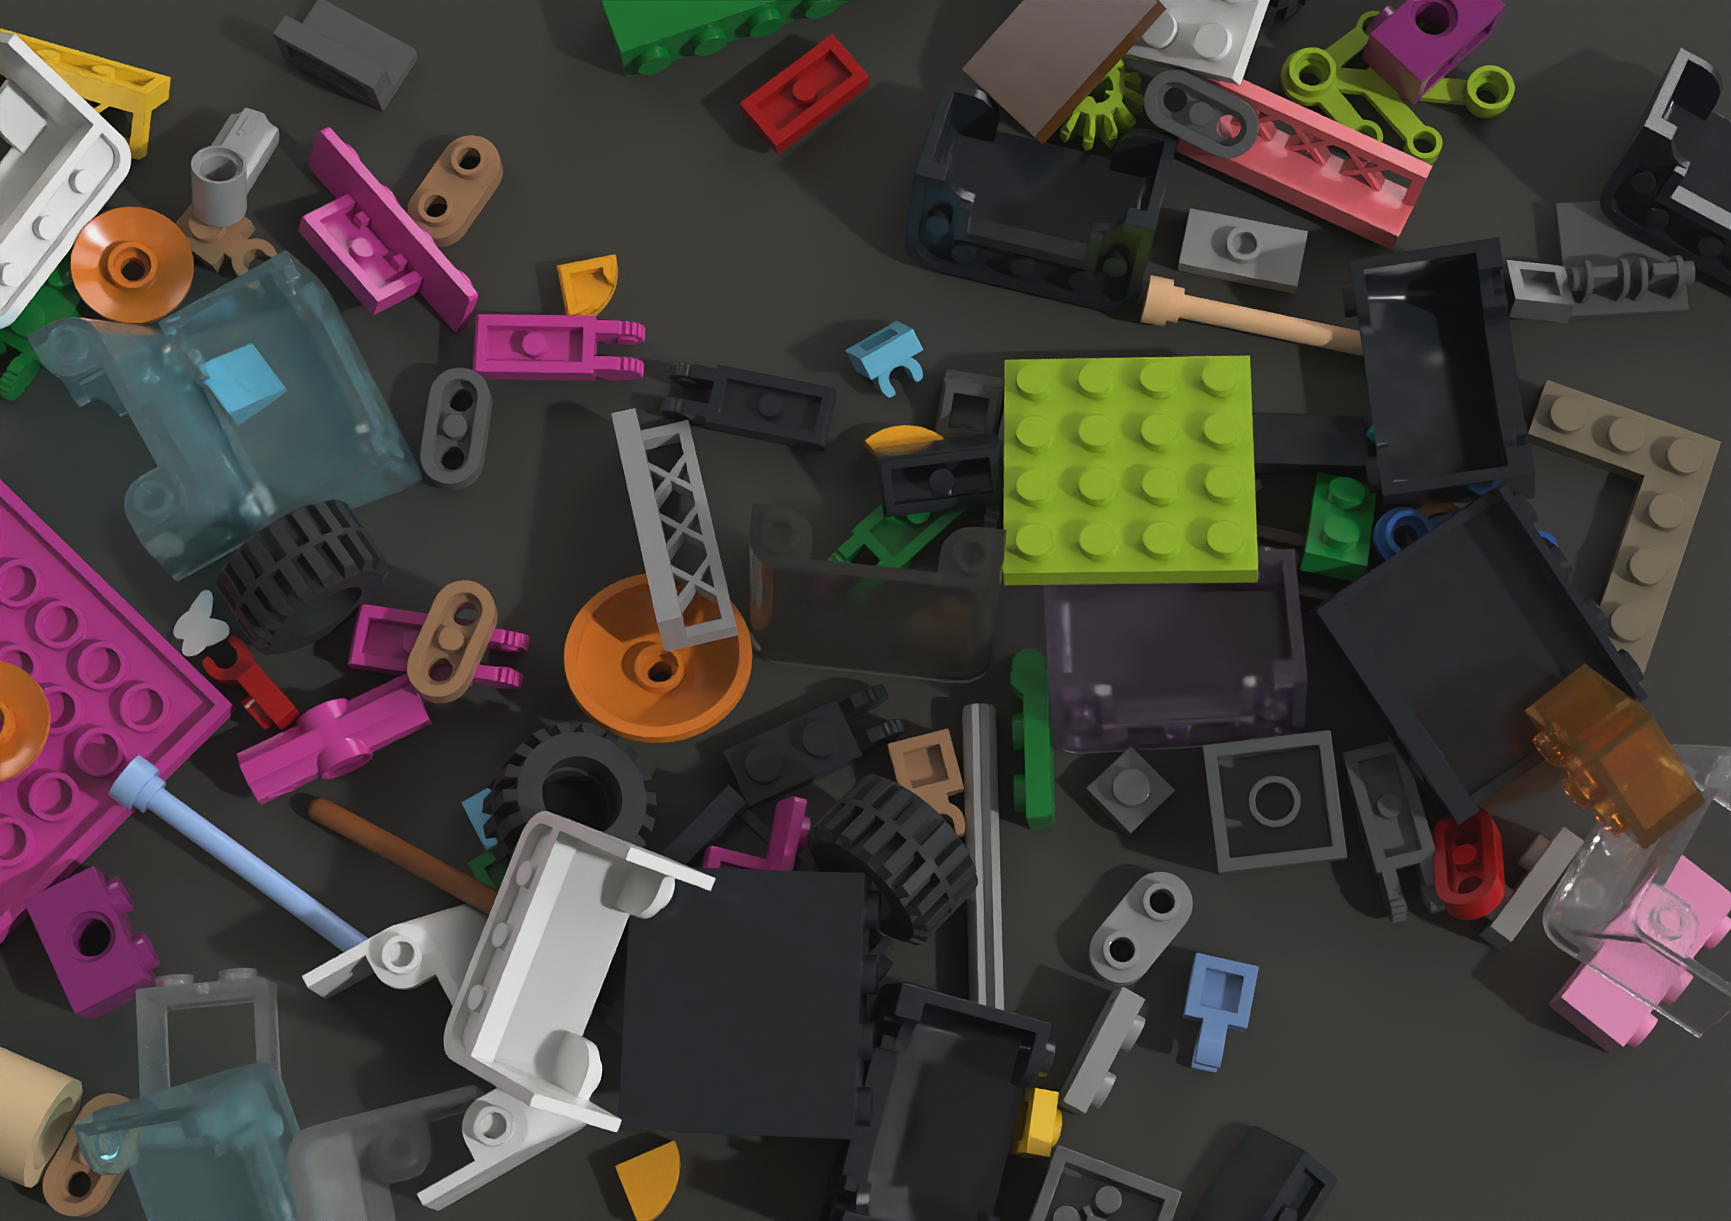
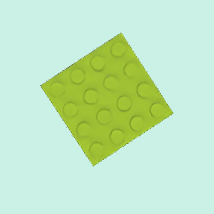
(1129, 471)

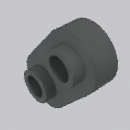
(1200, 117)
(455, 431)

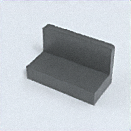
(346, 53)

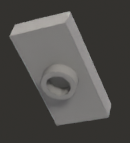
(1242, 251)

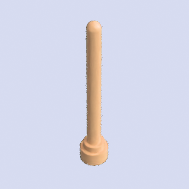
(1168, 303)

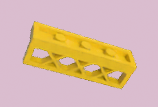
(107, 84)

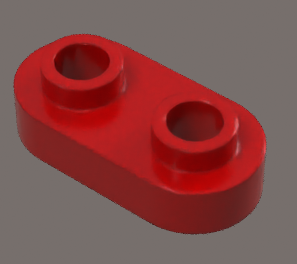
(1469, 875)

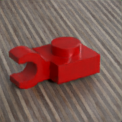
(265, 700)

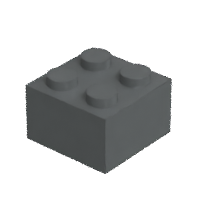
(1274, 802)

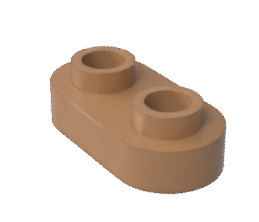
(459, 189)
(452, 644)
(70, 1163)

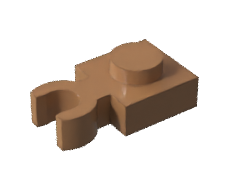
(225, 244)
(931, 771)

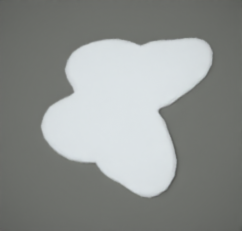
(197, 627)

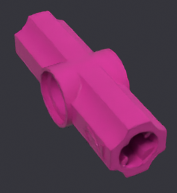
(333, 739)

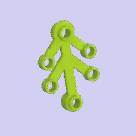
(1337, 80)

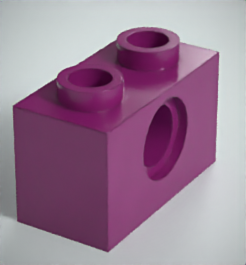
(1416, 60)
(64, 920)

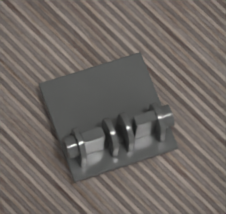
(1615, 269)

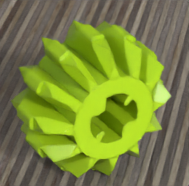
(1113, 115)

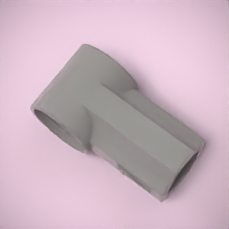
(230, 167)

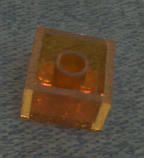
(1613, 757)

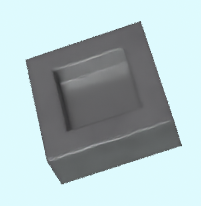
(1537, 291)
(1129, 791)

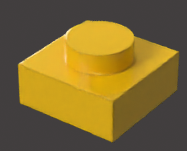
(1036, 1124)

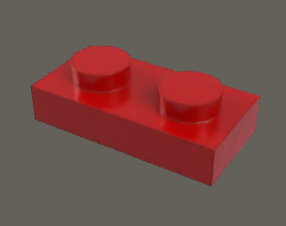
(804, 94)

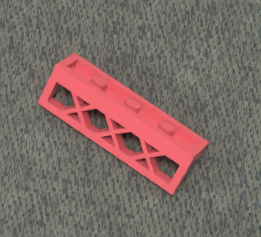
(1309, 176)

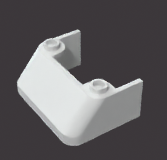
(54, 175)
(406, 955)
(547, 959)

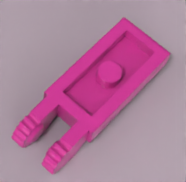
(553, 348)
(387, 636)

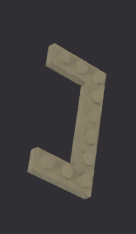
(1672, 480)

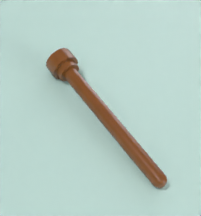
(402, 854)

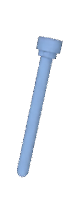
(143, 789)

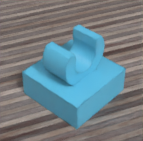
(883, 352)

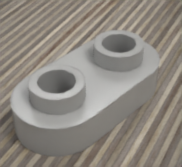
(1141, 928)

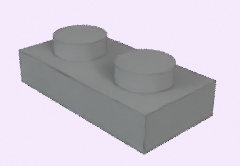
(1543, 865)
(1115, 1029)

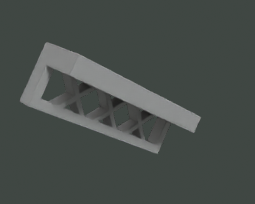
(651, 526)

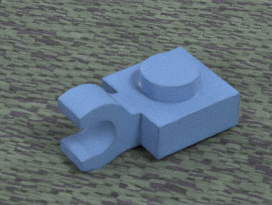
(1218, 999)

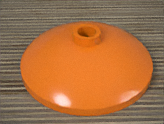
(618, 649)

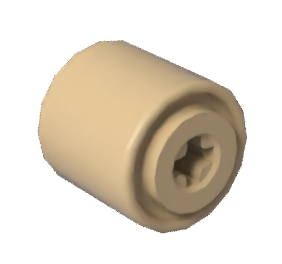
(34, 1116)

